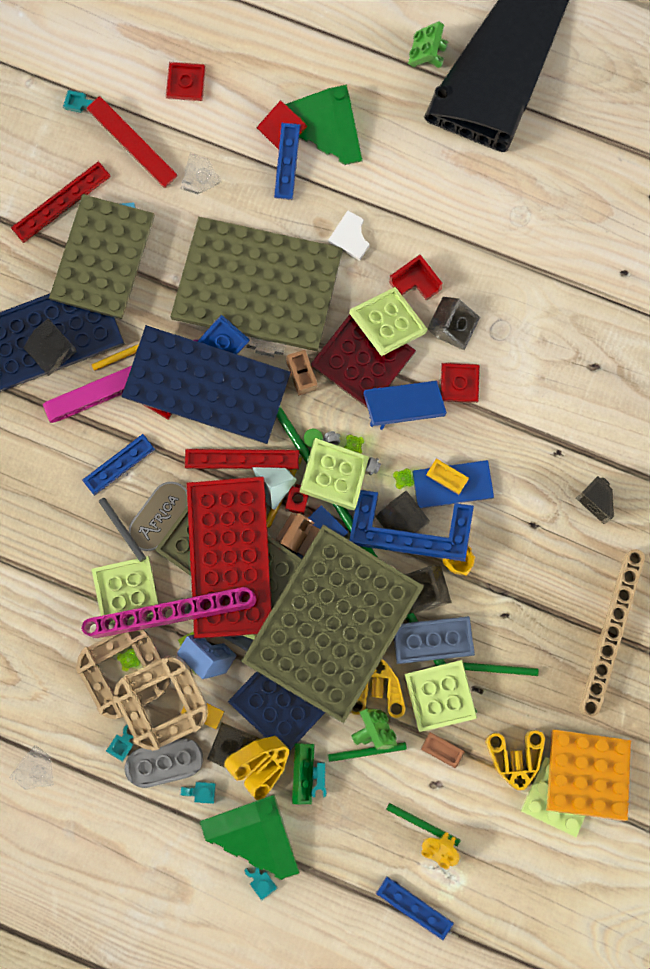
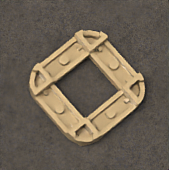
(94, 680)
(135, 716)

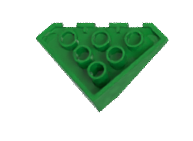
(330, 123)
(254, 834)

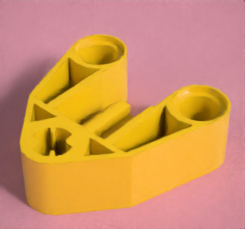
(394, 692)
(533, 757)
(262, 763)

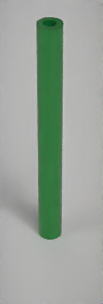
(501, 669)
(364, 752)
(419, 822)

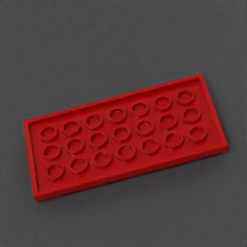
(229, 552)

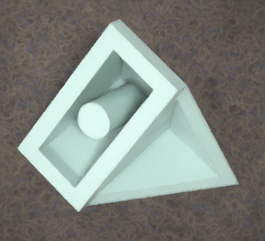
(277, 483)

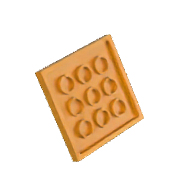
(589, 775)

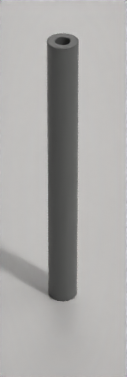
(122, 529)

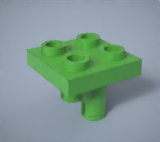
(426, 46)
(375, 730)

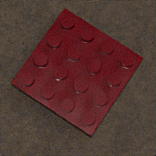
(355, 364)

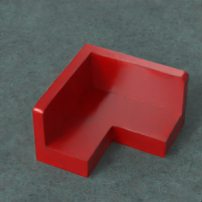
(416, 274)

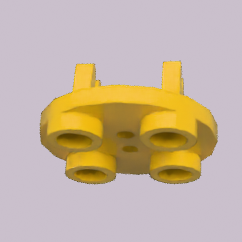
(441, 851)

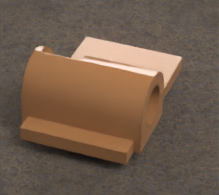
(297, 533)

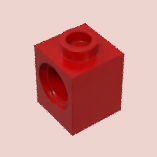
(296, 507)

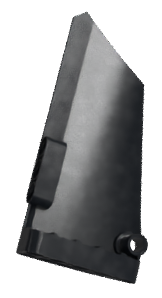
(497, 72)

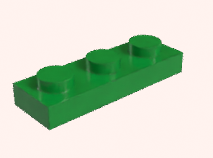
(303, 774)

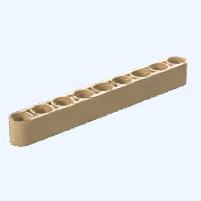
(605, 639)

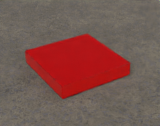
(185, 81)
(271, 124)
(460, 382)

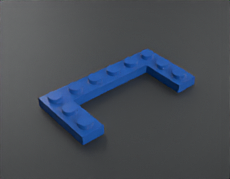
(451, 548)

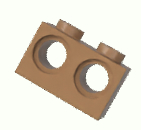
(301, 372)

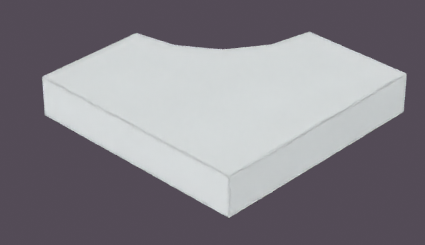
(349, 236)

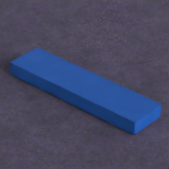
(287, 161)
(118, 464)
(414, 908)

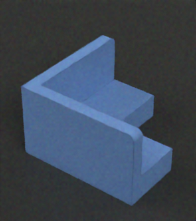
(204, 658)

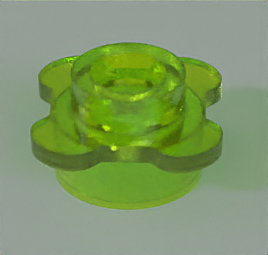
(354, 439)
(406, 473)
(133, 660)

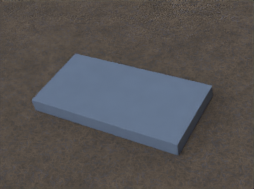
(434, 640)

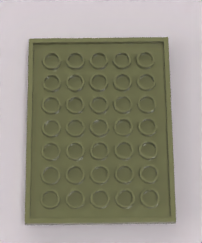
(259, 282)
(332, 624)

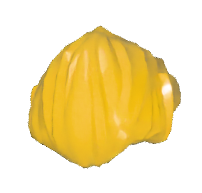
(461, 567)

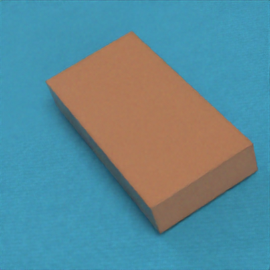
(442, 750)

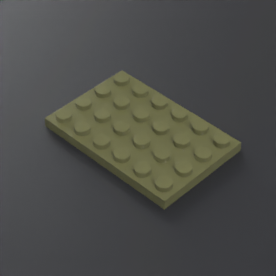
(102, 256)

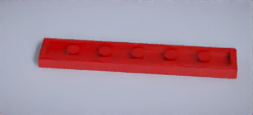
(132, 142)
(60, 202)
(241, 459)

